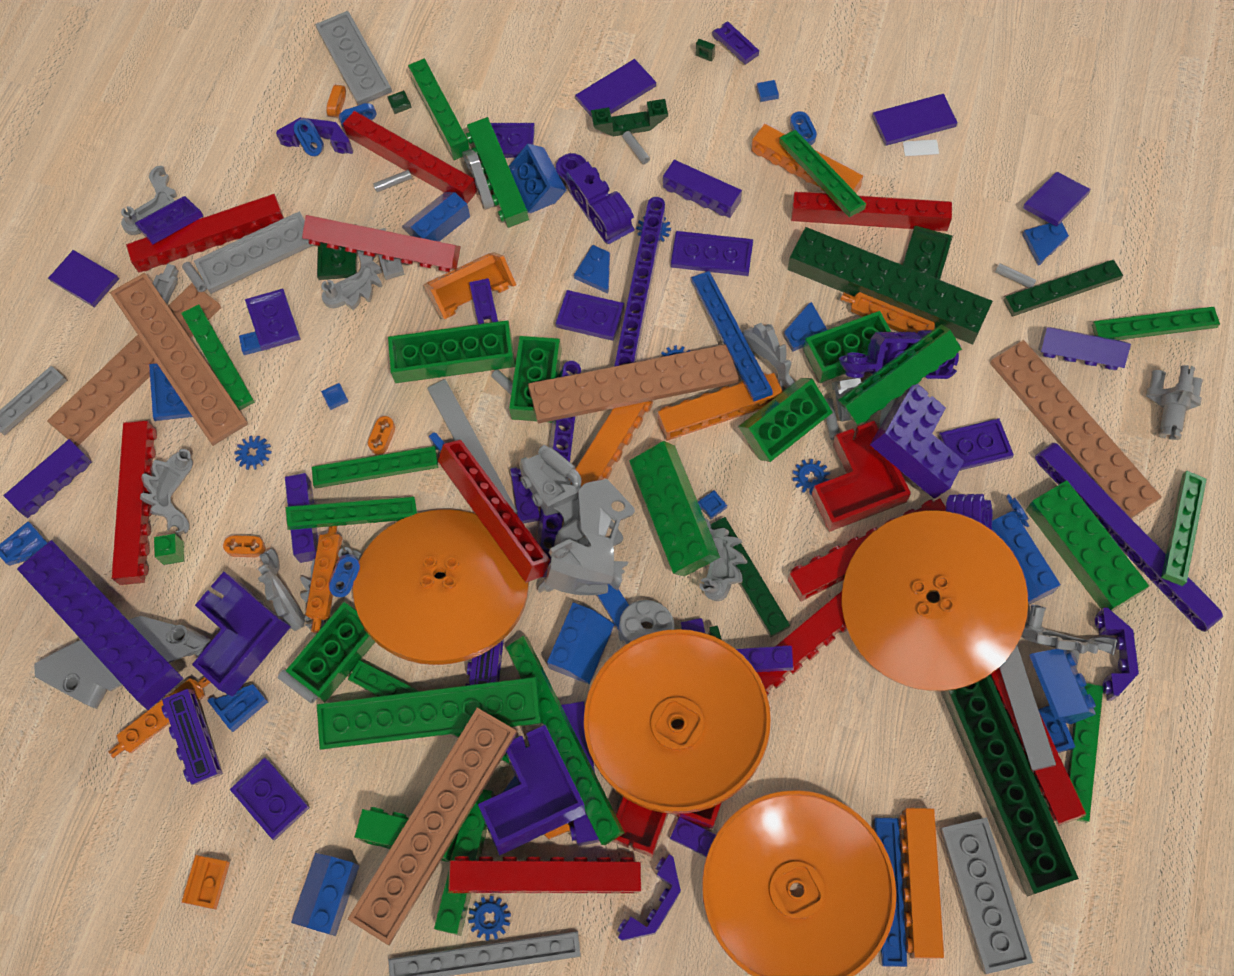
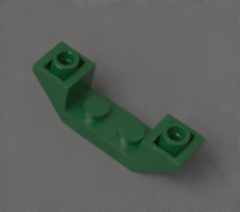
(632, 122)

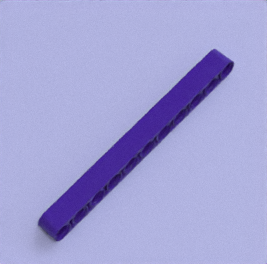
(641, 285)
(564, 439)
(1129, 537)

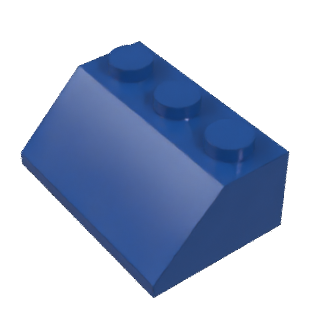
(536, 178)
(438, 218)
(580, 643)
(1063, 685)
(325, 894)

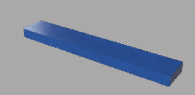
(894, 949)

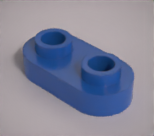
(364, 109)
(806, 128)
(307, 137)
(344, 574)

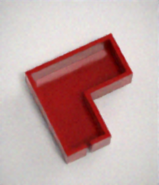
(867, 488)
(645, 826)

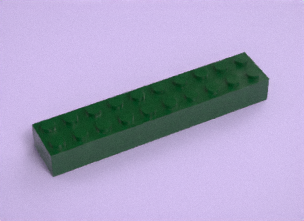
(857, 270)
(1010, 787)

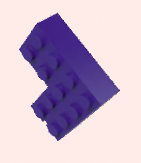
(909, 444)
(245, 636)
(540, 801)

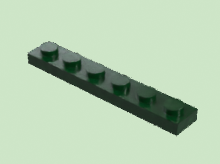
(1063, 287)
(756, 589)

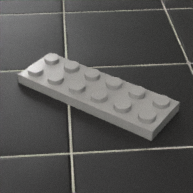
(353, 58)
(252, 253)
(986, 896)

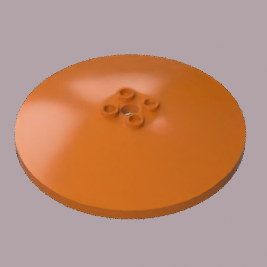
(434, 617)
(944, 641)
(670, 679)
(806, 842)

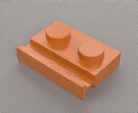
(205, 882)

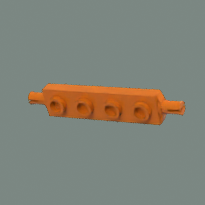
(895, 317)
(320, 596)
(152, 721)

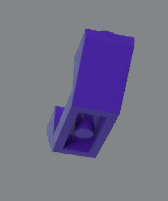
(325, 129)
(1110, 624)
(632, 928)

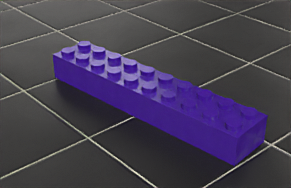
(100, 625)

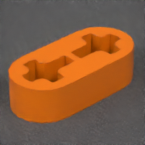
(336, 101)
(378, 433)
(244, 551)

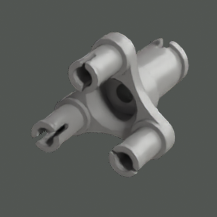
(1175, 399)

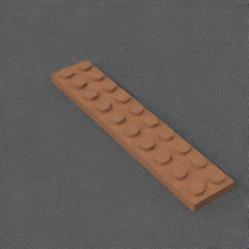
(179, 359)
(120, 376)
(632, 383)
(1074, 429)
(432, 827)

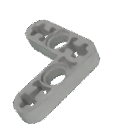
(473, 164)

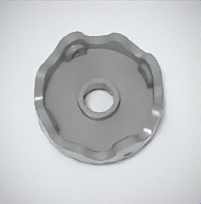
(642, 611)

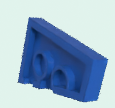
(165, 400)

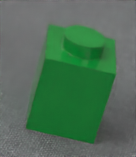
(169, 549)

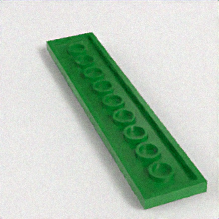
(425, 713)

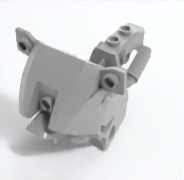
(581, 553)

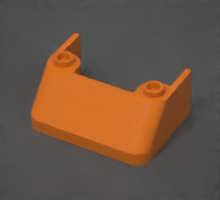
(454, 288)

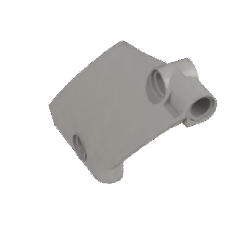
(85, 678)

